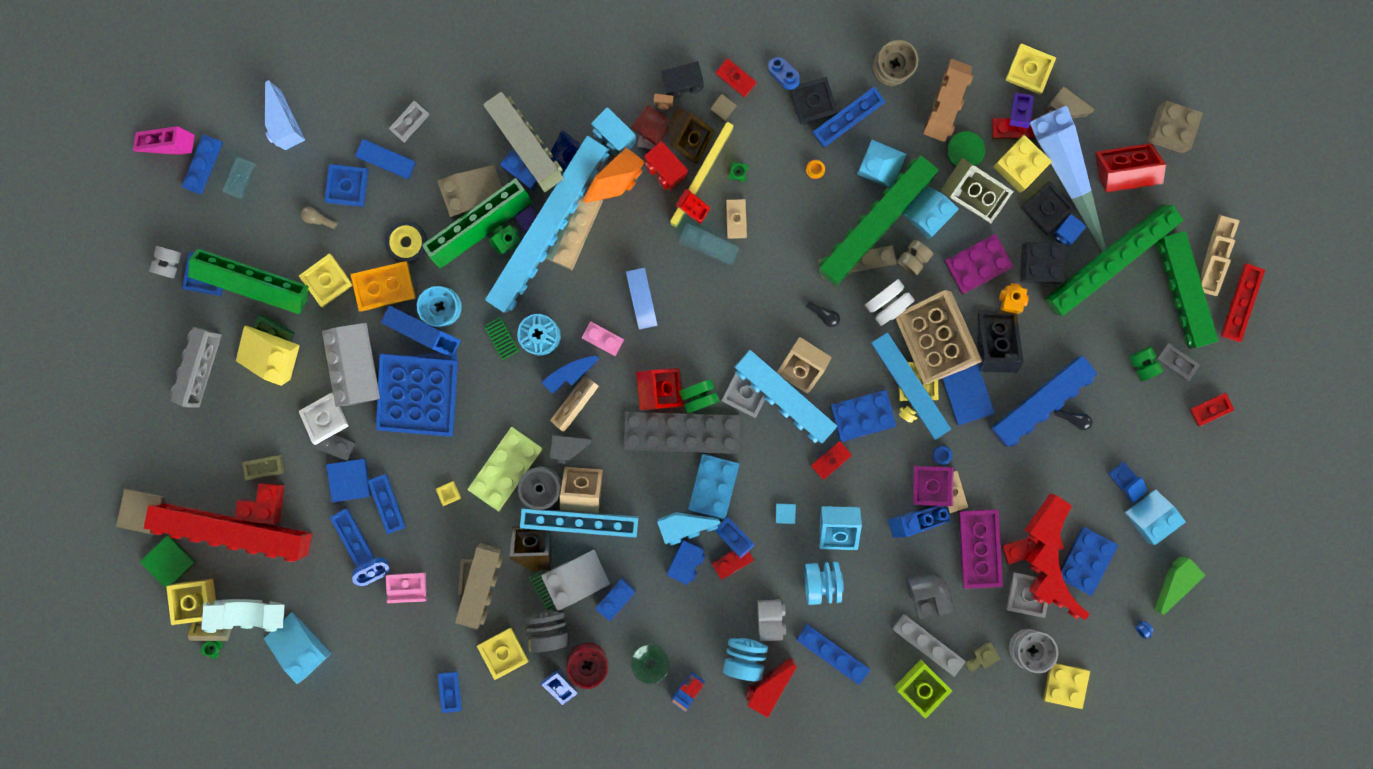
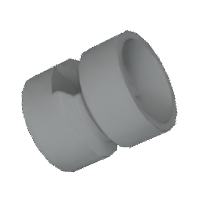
(170, 256)

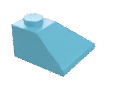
(881, 164)

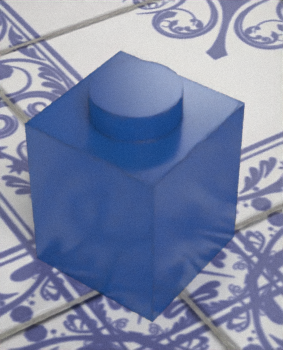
(1068, 230)

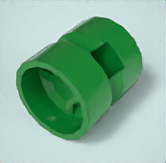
(1148, 370)

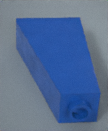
(420, 331)

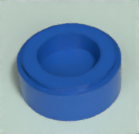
(942, 455)

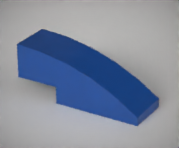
(571, 373)

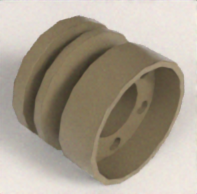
(905, 61)

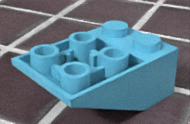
(680, 525)

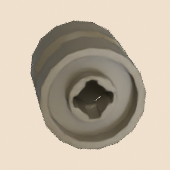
(915, 257)

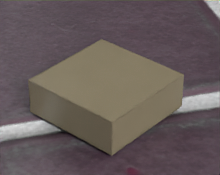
(723, 107)

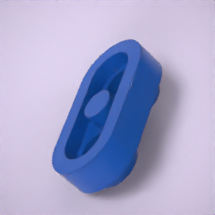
(781, 73)
(372, 571)

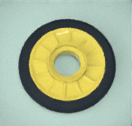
(397, 233)

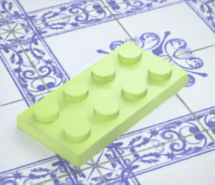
(505, 468)

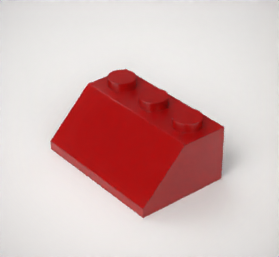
(1130, 167)

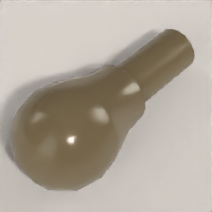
(312, 216)

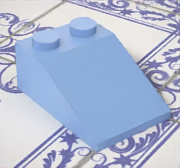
(279, 120)

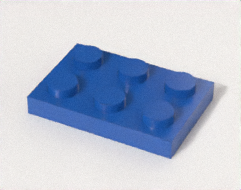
(863, 415)
(1087, 560)

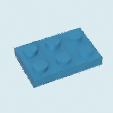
(713, 486)

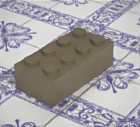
(478, 586)

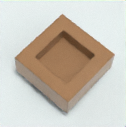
(663, 101)

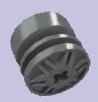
(547, 635)

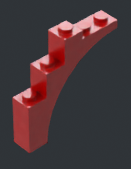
(1045, 532)

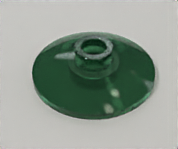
(647, 673)

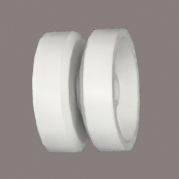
(890, 303)

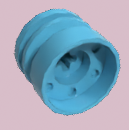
(428, 308)
(549, 339)
(823, 583)
(744, 664)

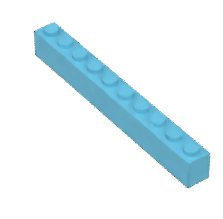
(547, 225)

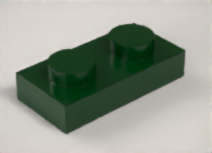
(272, 327)

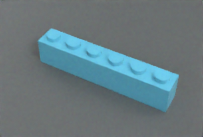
(784, 396)
(579, 522)

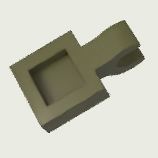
(984, 656)

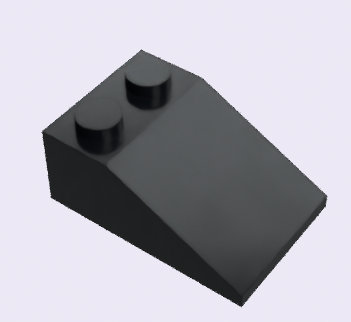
(999, 342)

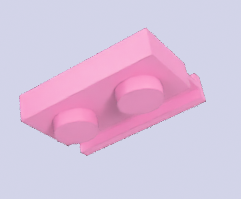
(406, 587)

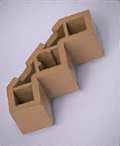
(948, 100)

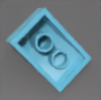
(296, 648)

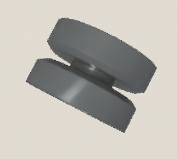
(531, 480)

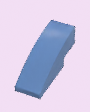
(641, 298)

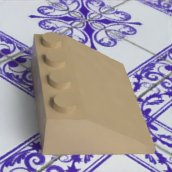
(938, 337)

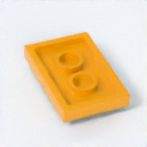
(383, 286)

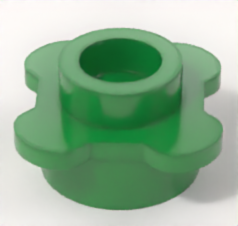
(742, 168)
(205, 650)

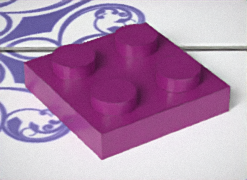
(933, 486)

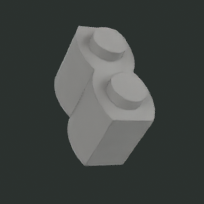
(770, 620)

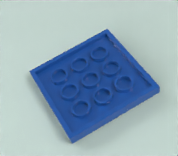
(417, 394)

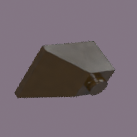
(689, 134)
(531, 548)

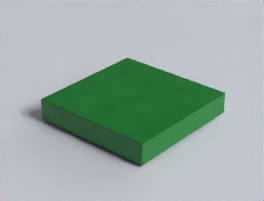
(167, 561)

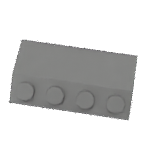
(350, 364)
(195, 367)

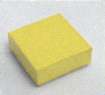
(448, 493)

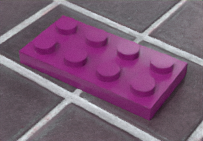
(980, 548)

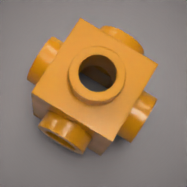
(1010, 304)

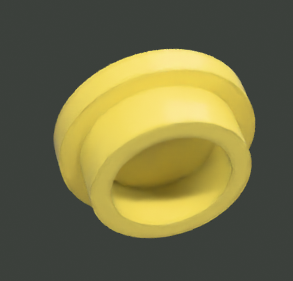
(908, 414)

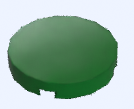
(965, 146)

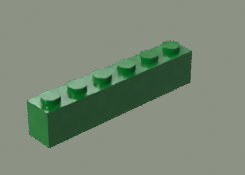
(477, 223)
(248, 281)
(1187, 290)

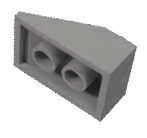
(575, 579)

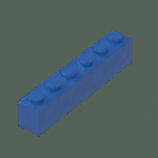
(1043, 401)

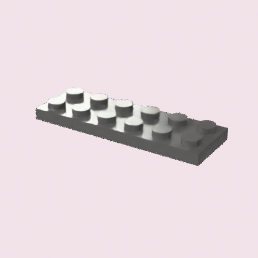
(682, 432)

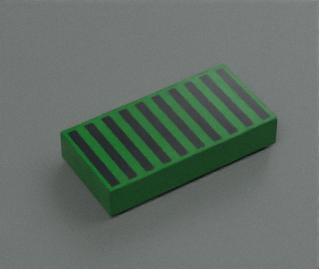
(501, 338)
(541, 589)

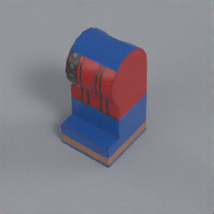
(687, 691)

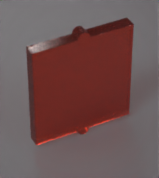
(651, 125)

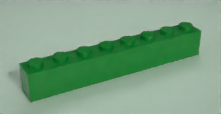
(878, 221)
(1113, 259)

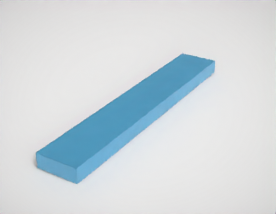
(911, 386)

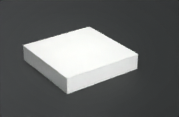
(323, 419)

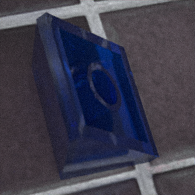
(564, 149)

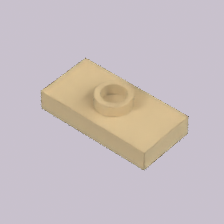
(736, 219)
(959, 499)

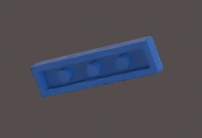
(849, 117)
(833, 654)

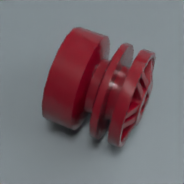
(585, 676)

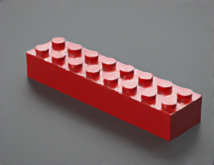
(224, 530)

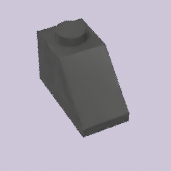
(566, 448)

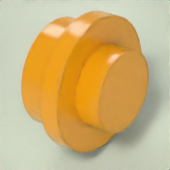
(815, 169)

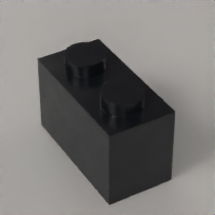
(683, 79)

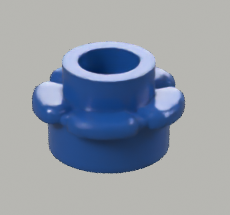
(1144, 629)

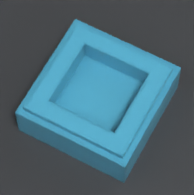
(785, 513)

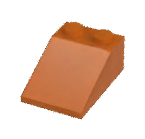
(615, 177)

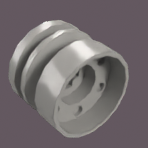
(1043, 654)

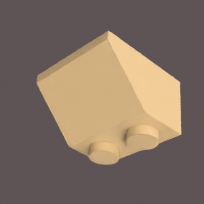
(804, 365)
(581, 490)

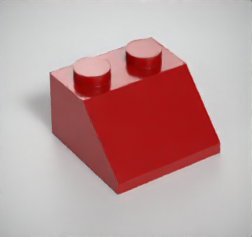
(659, 388)

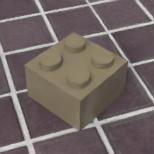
(1174, 127)

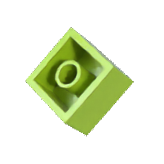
(923, 689)

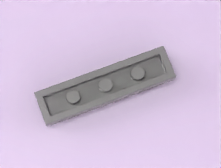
(928, 645)

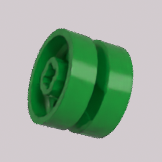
(699, 396)

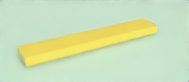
(703, 171)

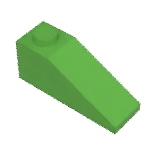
(1178, 582)

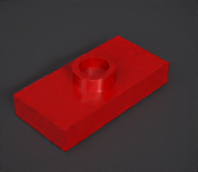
(735, 78)
(693, 206)
(831, 460)

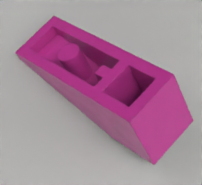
(164, 141)

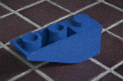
(918, 521)

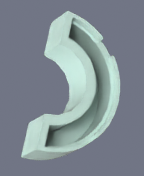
(242, 613)

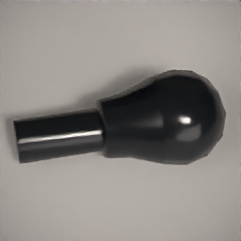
(829, 317)
(1079, 420)

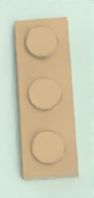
(574, 403)

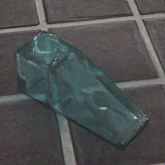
(708, 244)

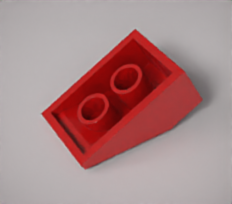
(765, 693)

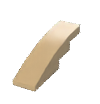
(1218, 254)

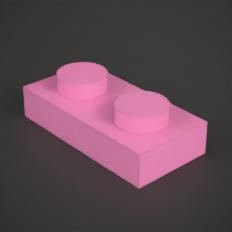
(602, 338)

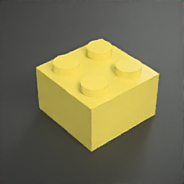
(1022, 164)
(187, 600)

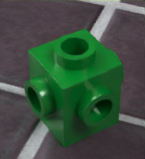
(498, 240)

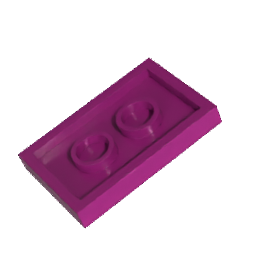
(978, 264)

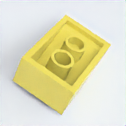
(267, 355)

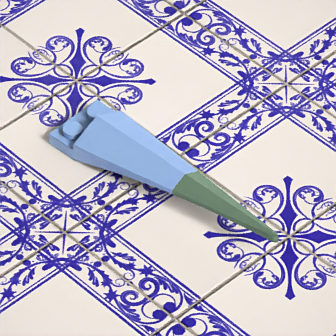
(1060, 143)

